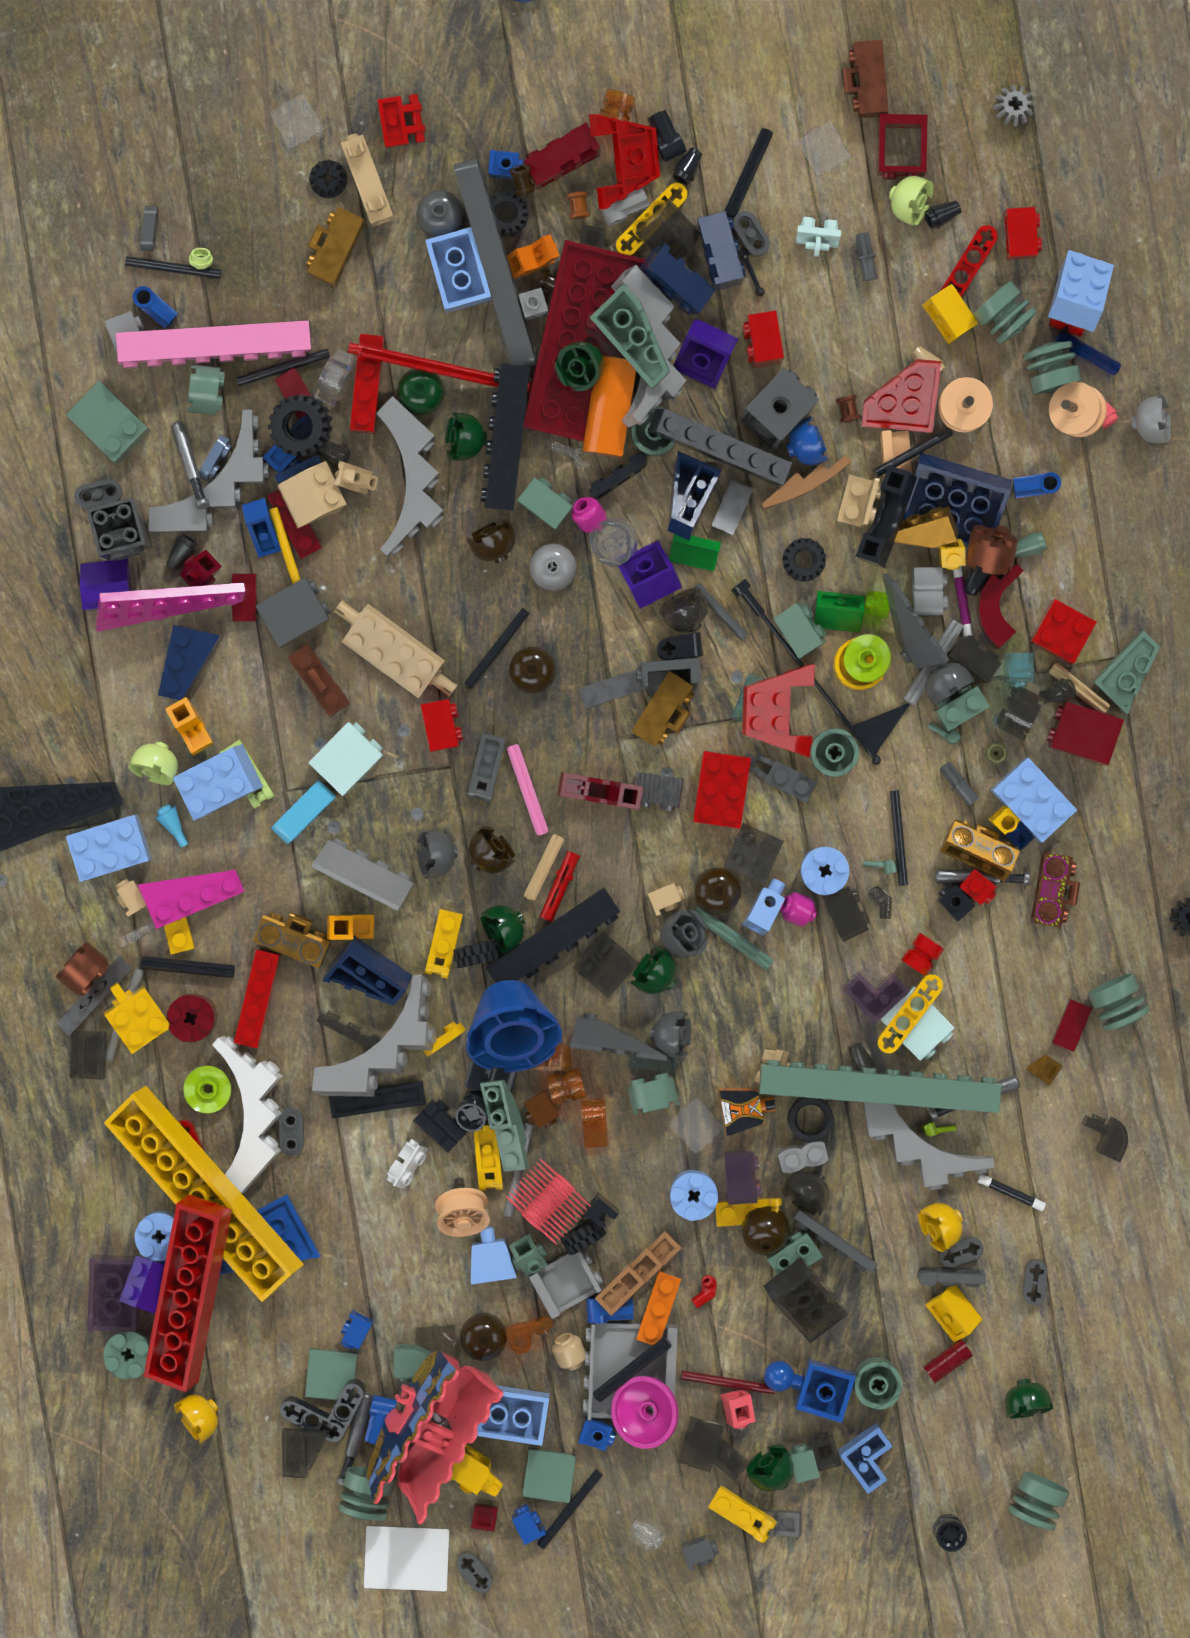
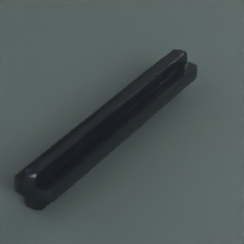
(748, 172)
(187, 967)
(632, 1369)

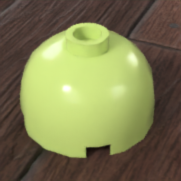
(909, 199)
(155, 762)

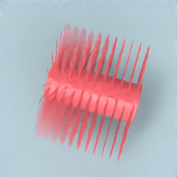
(548, 1201)

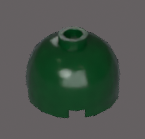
(580, 365)
(420, 391)
(465, 437)
(503, 926)
(655, 972)
(1027, 1400)
(772, 1469)

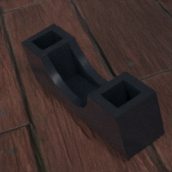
(880, 537)

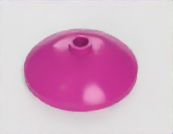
(632, 1414)

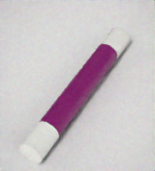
(962, 602)

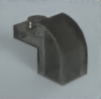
(1114, 1136)

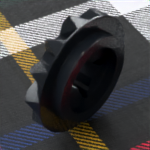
(319, 186)

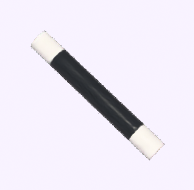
(1011, 1192)

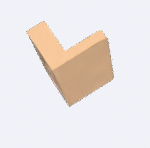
(894, 444)

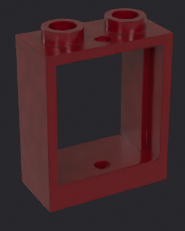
(909, 121)

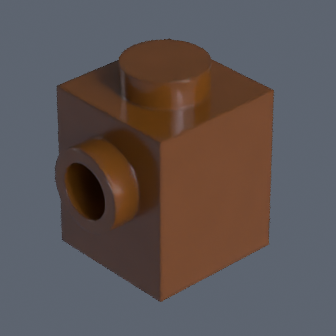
(541, 1110)

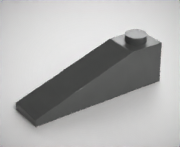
(915, 641)
(601, 1036)

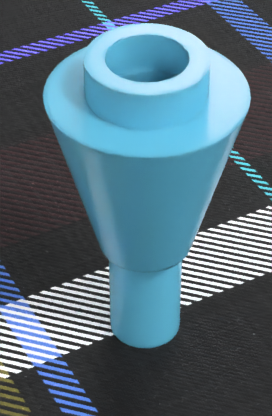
(170, 820)

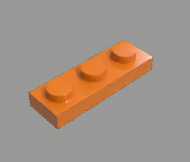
(658, 1308)

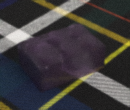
(106, 1283)

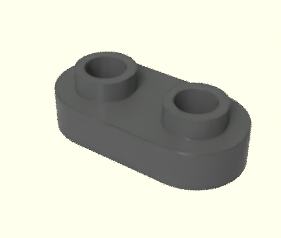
(751, 234)
(99, 493)
(291, 1132)

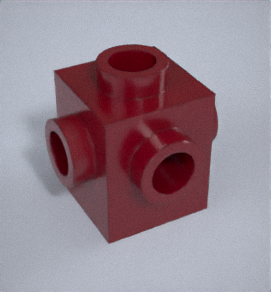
(200, 569)

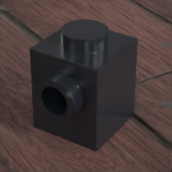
(955, 901)

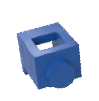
(496, 169)
(355, 1330)
(592, 1426)
(528, 1524)

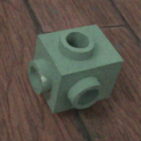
(528, 1255)

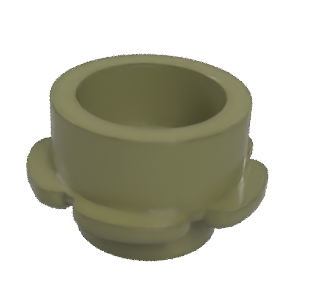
(1002, 753)

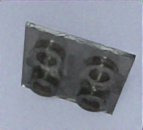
(753, 853)
(605, 965)

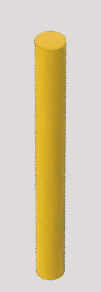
(284, 545)

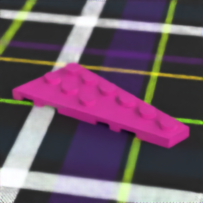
(141, 606)

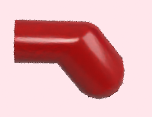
(708, 1291)

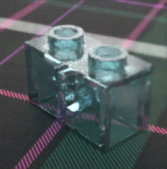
(1018, 669)

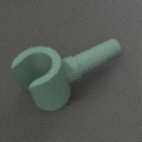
(951, 737)
(889, 865)

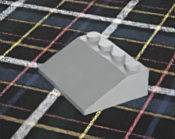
(363, 874)

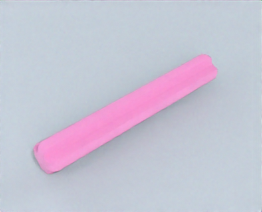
(527, 789)

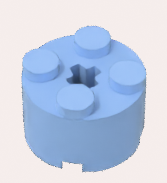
(837, 866)
(691, 1208)
(145, 1236)

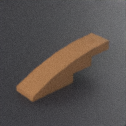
(797, 486)
(638, 1273)

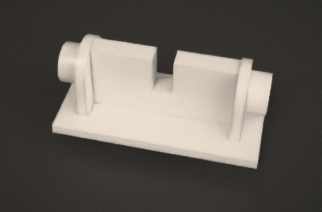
(403, 1174)

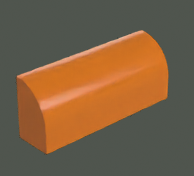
(608, 406)

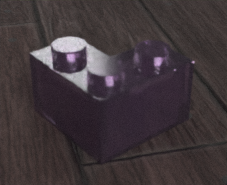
(875, 1001)
(740, 1177)

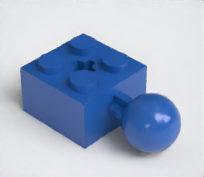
(832, 1405)

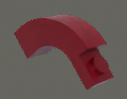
(989, 616)
(600, 791)

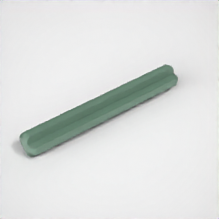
(735, 939)

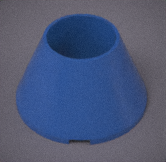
(512, 1029)

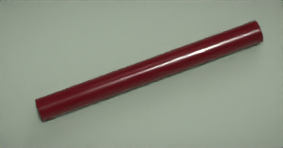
(726, 1382)

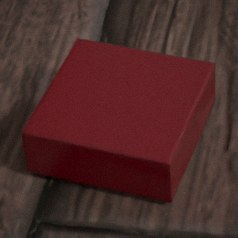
(484, 1517)

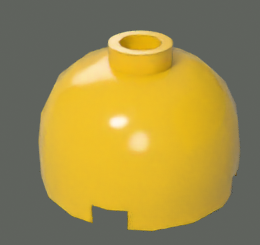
(942, 1224)
(198, 1416)

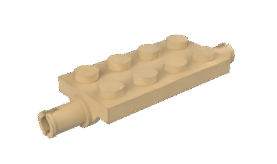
(393, 650)

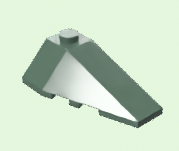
(630, 331)

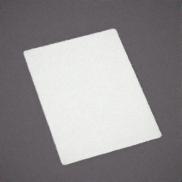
(406, 1558)

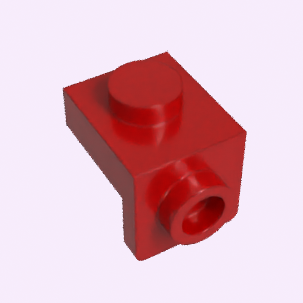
(978, 887)

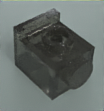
(827, 1459)

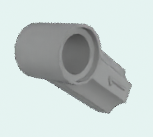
(621, 209)

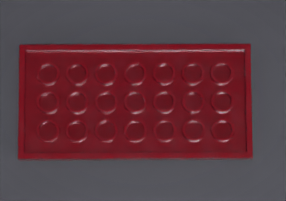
(578, 292)

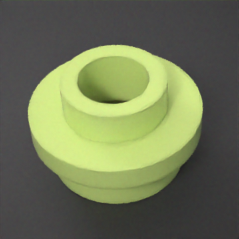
(200, 258)

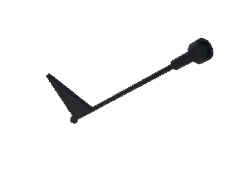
(870, 732)

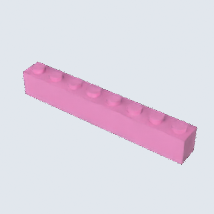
(213, 343)

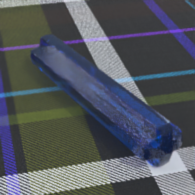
(1090, 353)

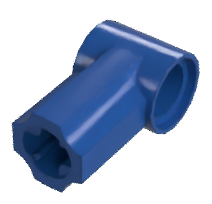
(156, 307)
(1033, 485)
(598, 1314)
(379, 1409)

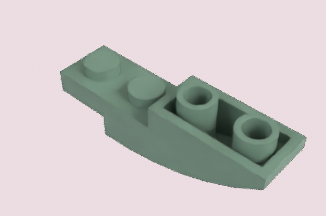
(507, 1123)

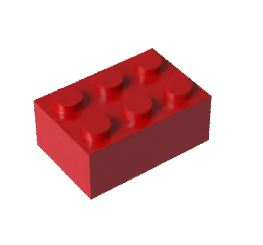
(721, 789)

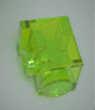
(876, 604)

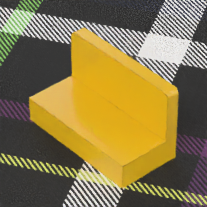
(950, 313)
(954, 1313)

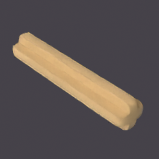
(1082, 690)
(543, 867)

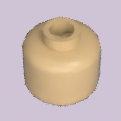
(569, 1351)

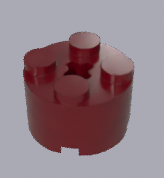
(195, 1004)

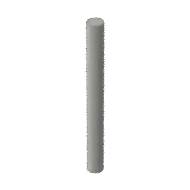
(114, 1040)
(517, 1175)

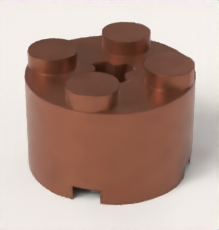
(991, 549)
(82, 968)

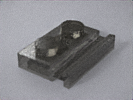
(88, 1054)
(700, 1444)

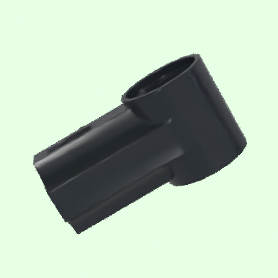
(668, 141)

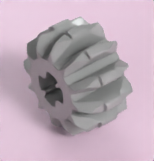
(1008, 111)

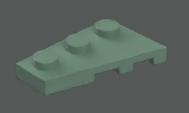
(1125, 673)

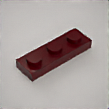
(303, 538)

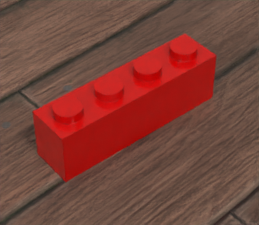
(367, 388)
(257, 998)

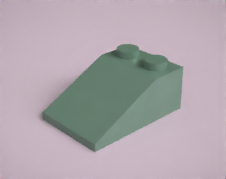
(108, 422)

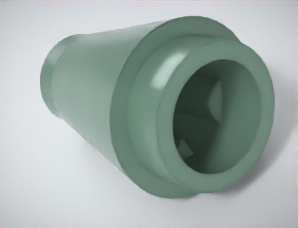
(1031, 545)

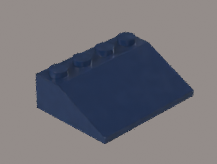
(968, 492)

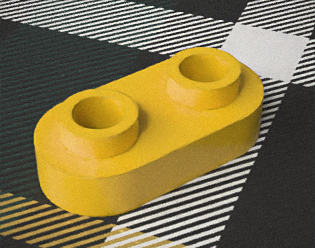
(451, 1031)

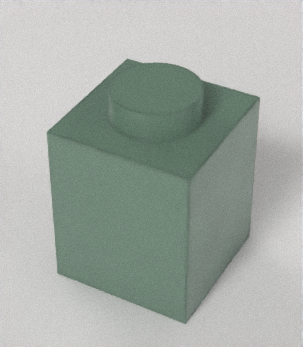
(804, 1463)

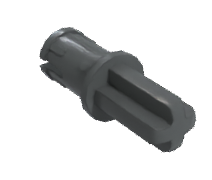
(866, 256)
(958, 783)

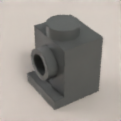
(699, 1551)

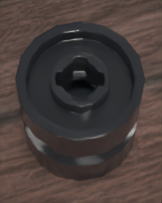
(472, 1112)
(950, 1532)

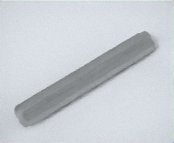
(946, 642)

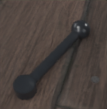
(744, 254)

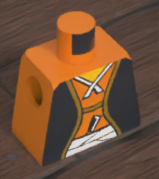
(743, 1108)

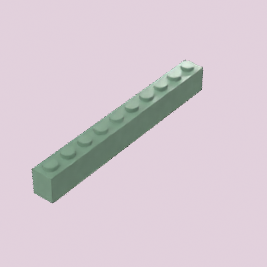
(879, 1087)

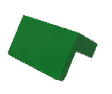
(694, 552)
(839, 611)

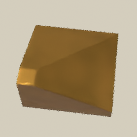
(1045, 1069)

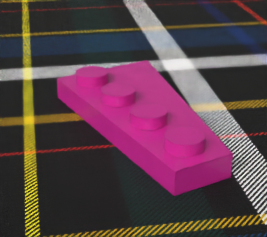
(181, 897)

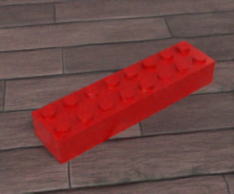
(187, 1292)

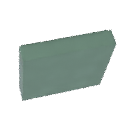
(329, 1373)
(549, 1475)

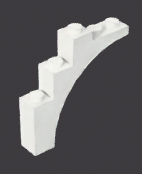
(255, 1083)

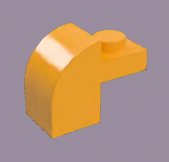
(190, 725)
(347, 925)

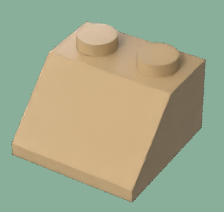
(312, 495)

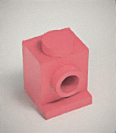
(745, 1413)

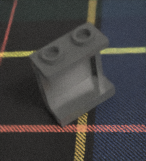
(293, 611)
(691, 665)

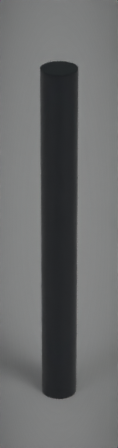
(172, 267)
(283, 367)
(913, 452)
(496, 648)
(898, 838)
(570, 1508)

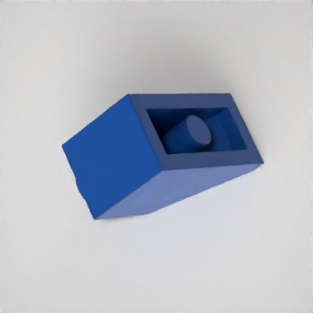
(261, 527)

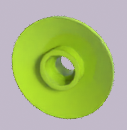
(858, 652)
(196, 1095)

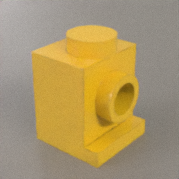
(952, 555)

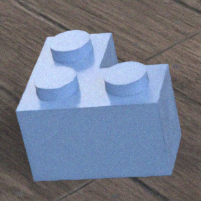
(861, 1454)

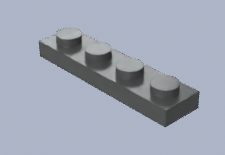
(825, 1235)

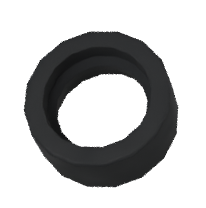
(815, 1136)

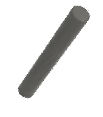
(722, 613)

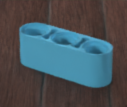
(303, 812)

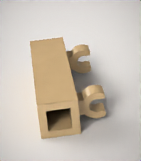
(367, 180)

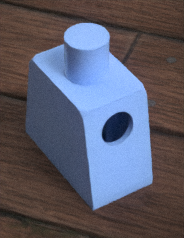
(760, 916)
(491, 1259)

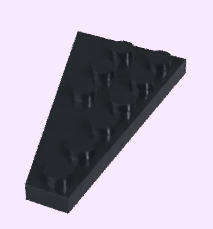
(41, 809)

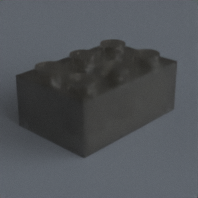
(805, 1300)

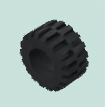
(280, 425)

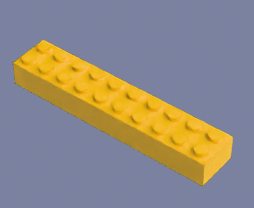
(185, 1169)

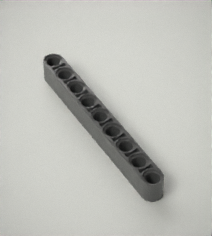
(495, 263)

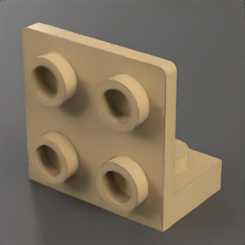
(858, 501)

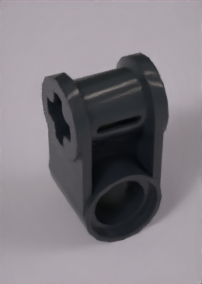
(684, 646)

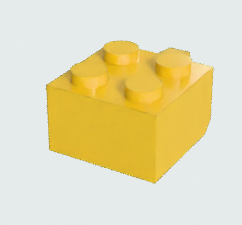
(135, 1017)
(475, 1473)

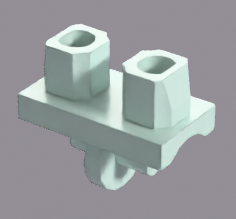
(816, 237)

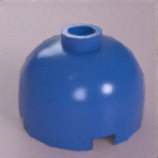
(807, 443)

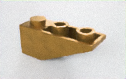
(929, 529)

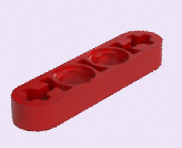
(970, 268)

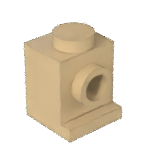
(130, 896)
(666, 897)

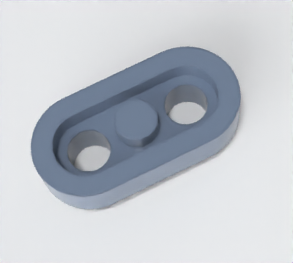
(210, 467)

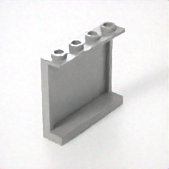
(614, 1348)

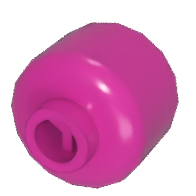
(587, 513)
(798, 909)

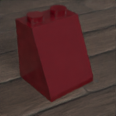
(1084, 733)

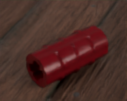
(948, 1361)

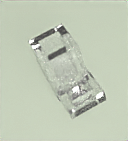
(334, 377)

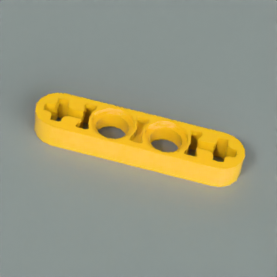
(647, 214)
(907, 1011)

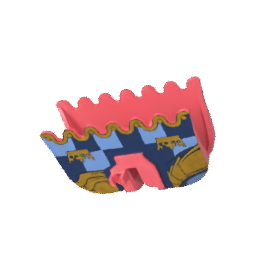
(441, 1388)

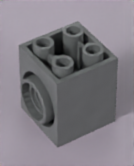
(789, 398)
(119, 529)

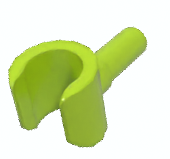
(930, 1129)

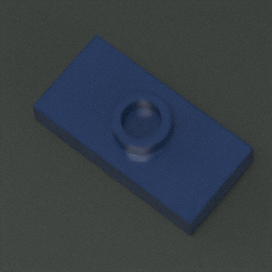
(297, 467)

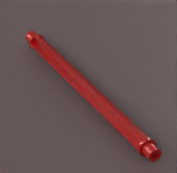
(423, 364)

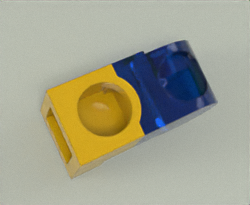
(1011, 827)

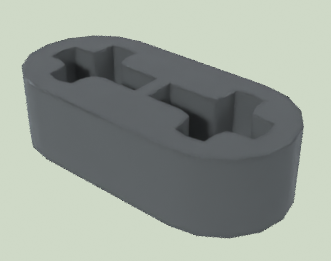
(149, 228)
(963, 1257)
(1028, 1282)
(470, 1575)

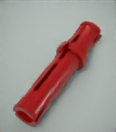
(570, 859)

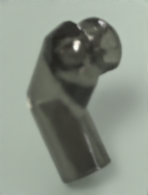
(883, 899)

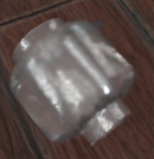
(647, 1534)

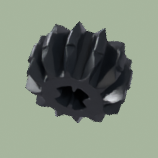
(1180, 917)

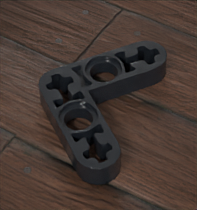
(333, 1419)

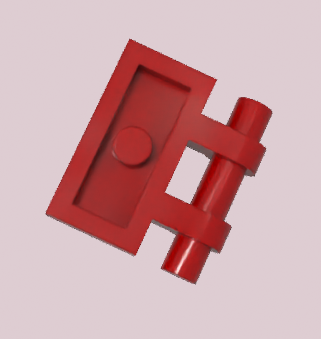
(393, 121)

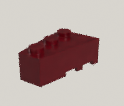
(562, 156)

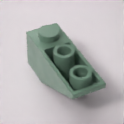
(408, 1360)

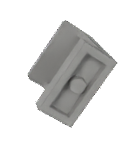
(566, 1282)

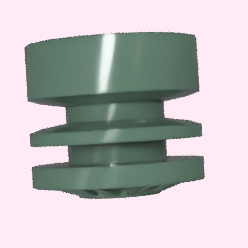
(1005, 312)
(1052, 367)
(1118, 1001)
(359, 1501)
(1038, 1501)

